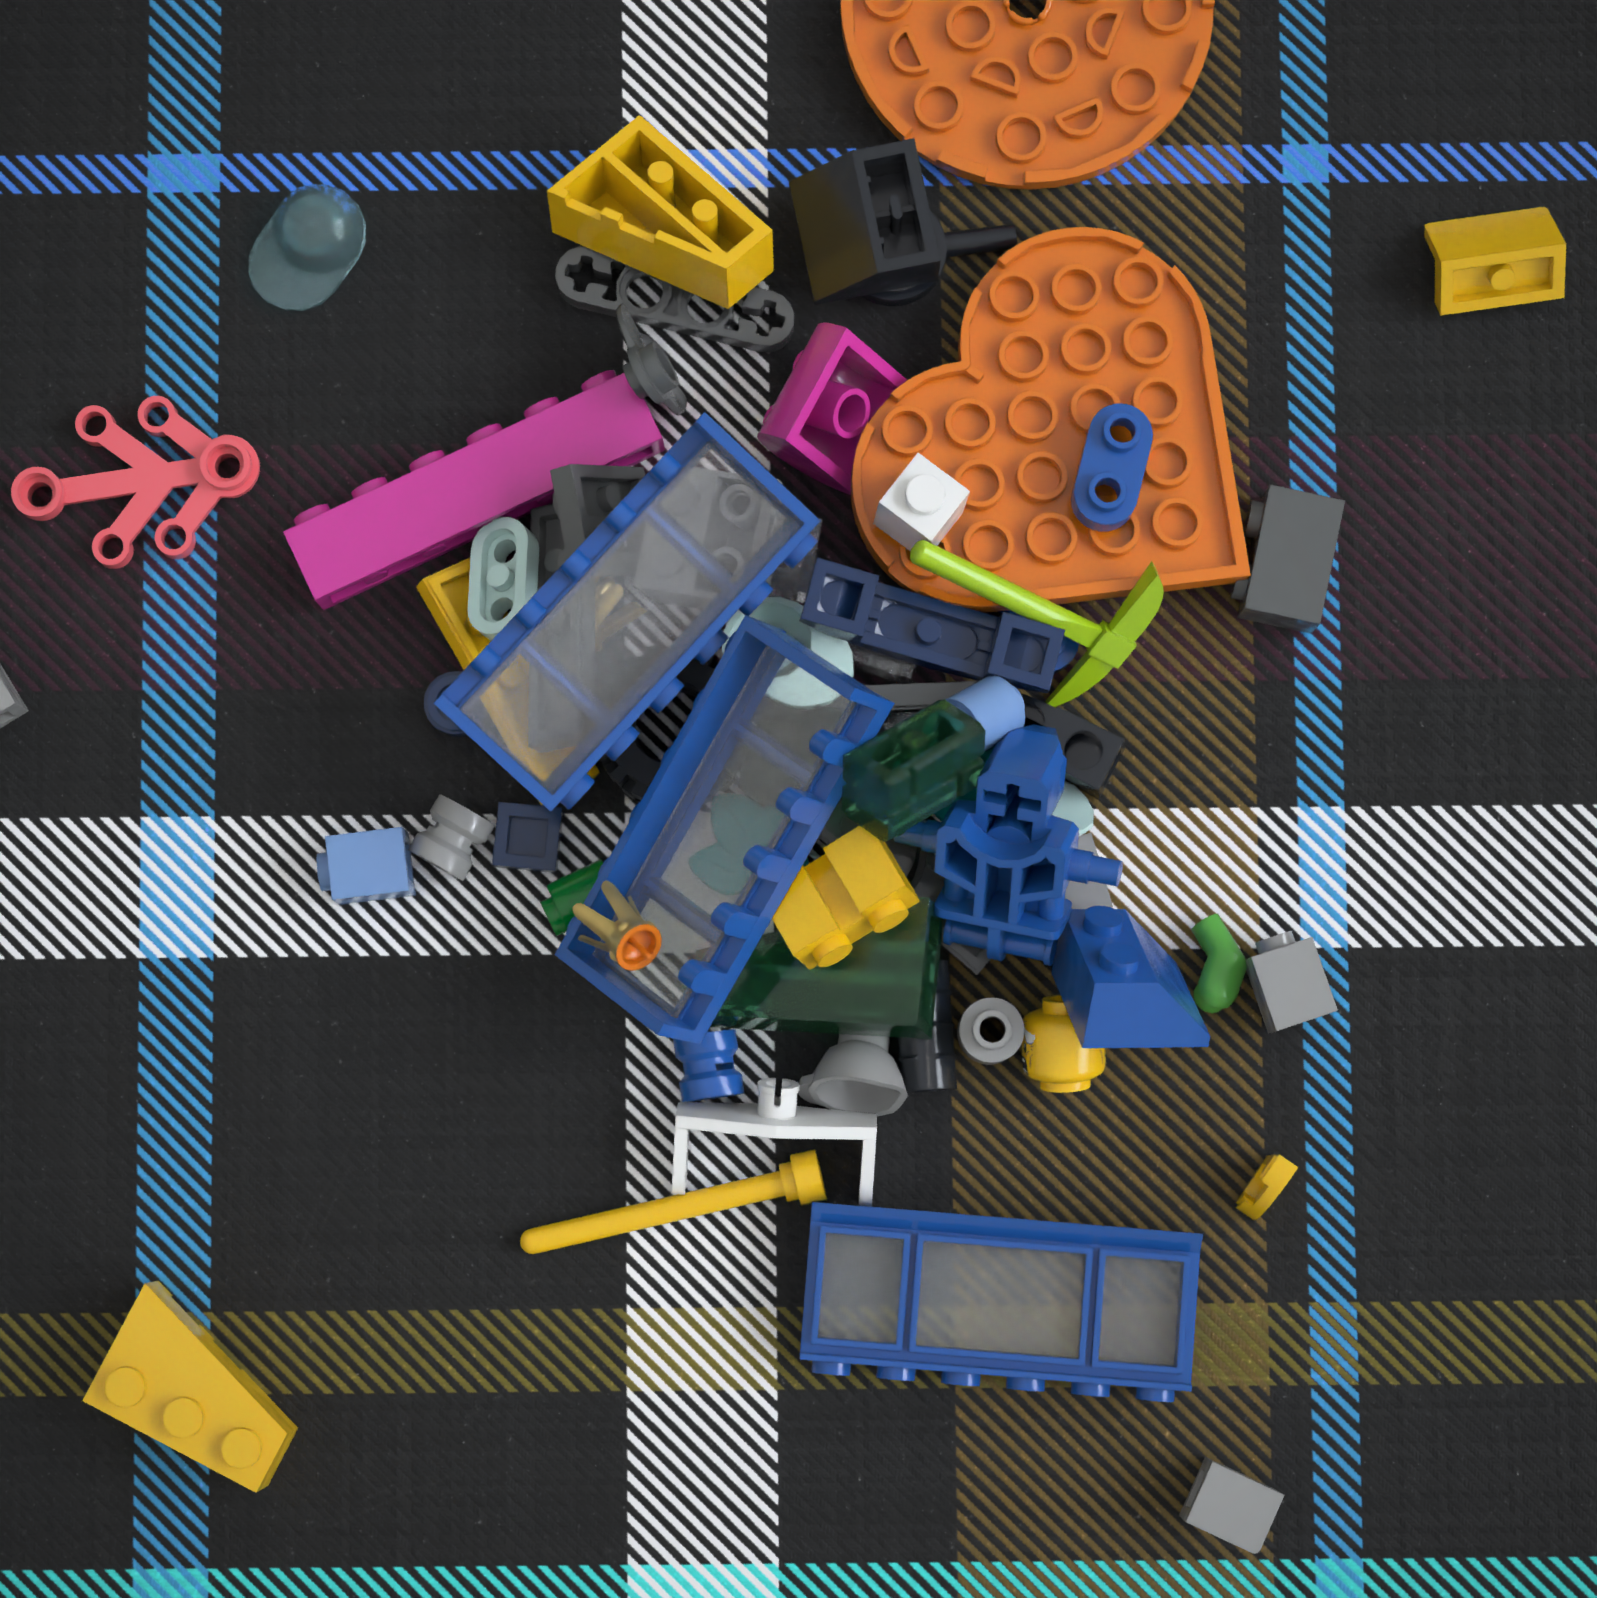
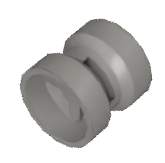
(450, 839)

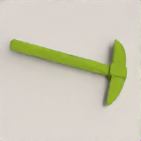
(1105, 642)

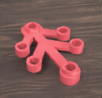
(148, 480)

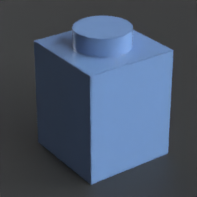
(367, 866)

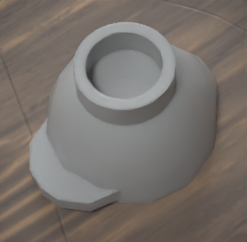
(856, 1077)

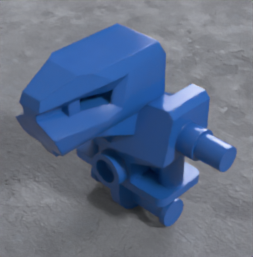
(1009, 855)

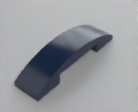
(930, 631)

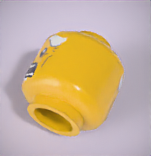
(1054, 1052)

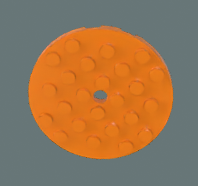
(1026, 96)

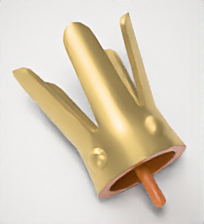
(629, 939)

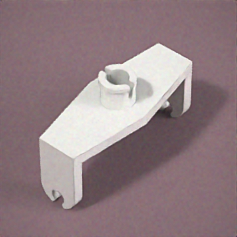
(775, 1119)

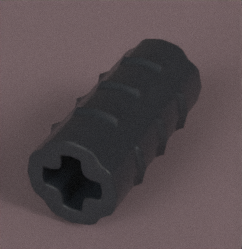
(930, 1063)

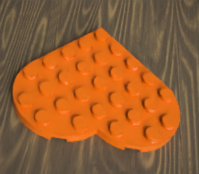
(1040, 351)

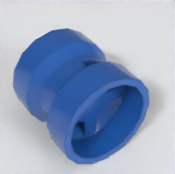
(709, 1067)

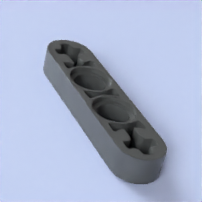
(672, 309)

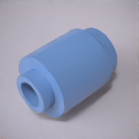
(994, 705)

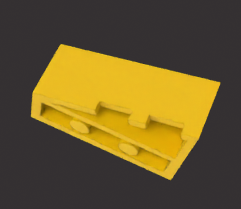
(662, 216)
(189, 1394)

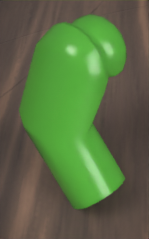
(1223, 968)

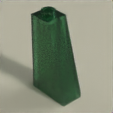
(874, 991)

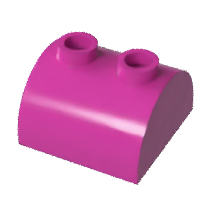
(827, 404)

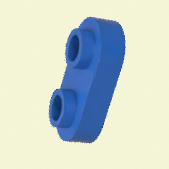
(1111, 464)

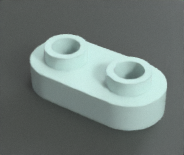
(499, 584)

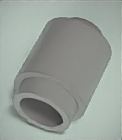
(971, 1040)

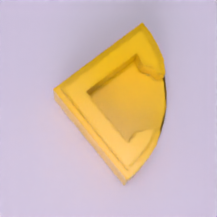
(1265, 1185)

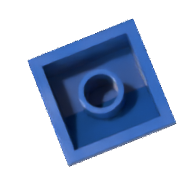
(1123, 985)

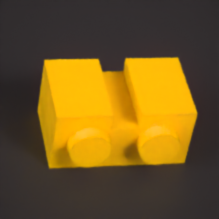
(843, 898)

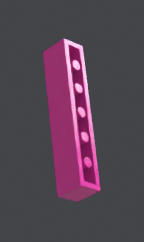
(455, 495)

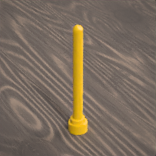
(795, 1180)

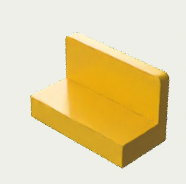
(1497, 260)

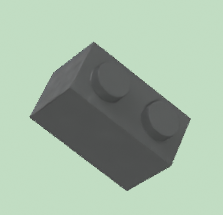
(1289, 558)

